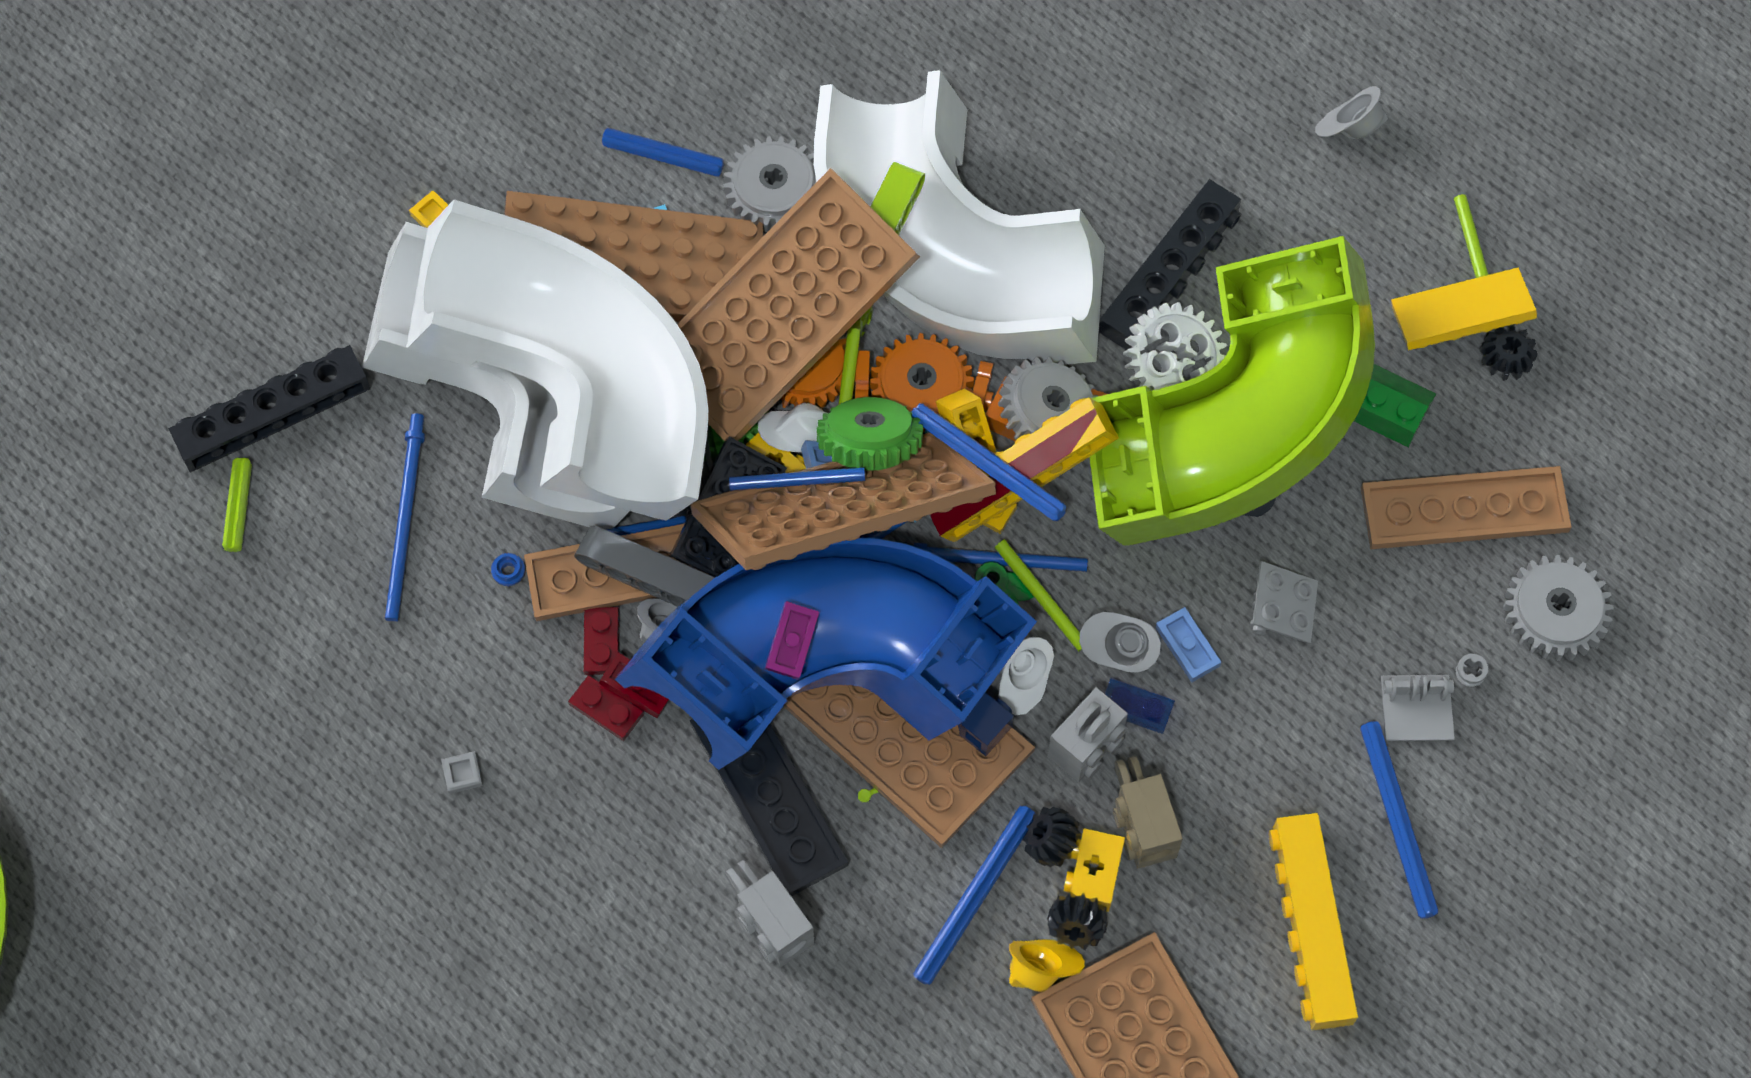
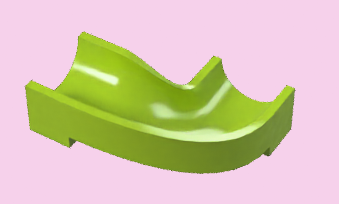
(1258, 416)

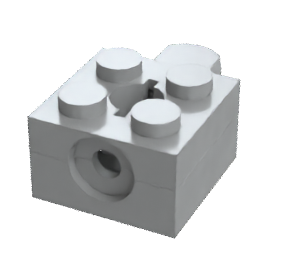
(1088, 735)
(772, 915)

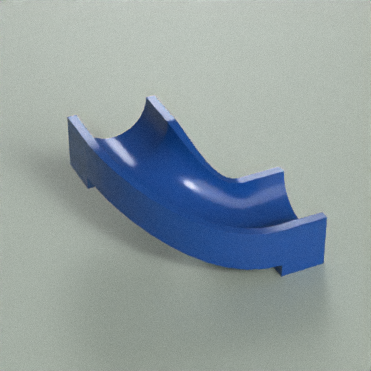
(885, 623)

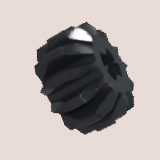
(1503, 361)
(1052, 836)
(1077, 921)

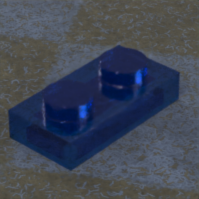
(1142, 706)

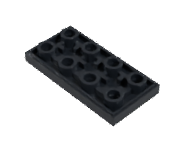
(695, 544)

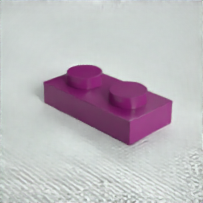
(791, 640)

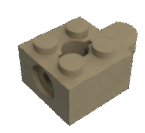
(1146, 816)

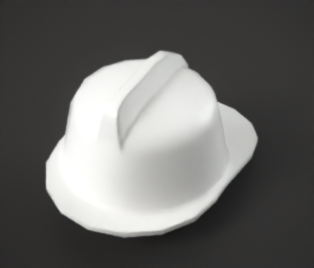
(790, 428)
(1026, 675)

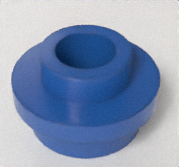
(508, 560)

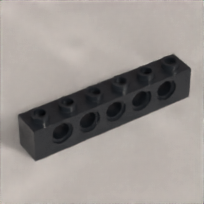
(1210, 203)
(261, 423)

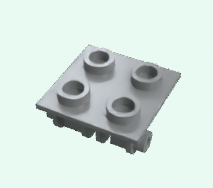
(1284, 603)
(1417, 707)

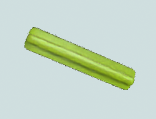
(237, 505)

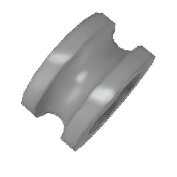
(1470, 679)

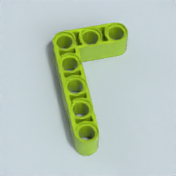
(894, 205)

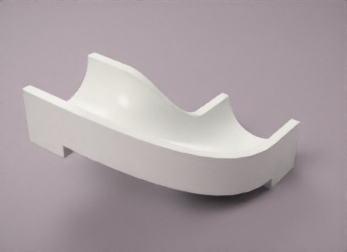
(981, 275)
(588, 334)
(521, 403)

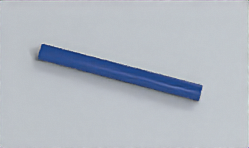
(797, 479)

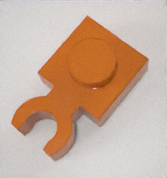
(862, 374)
(982, 384)

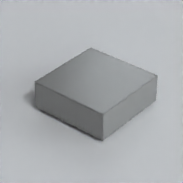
(461, 772)

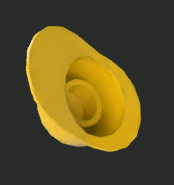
(1041, 963)

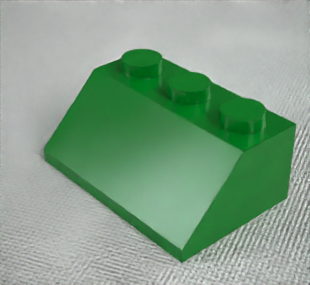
(1394, 406)

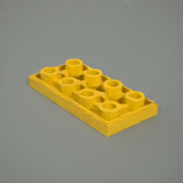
(1463, 309)

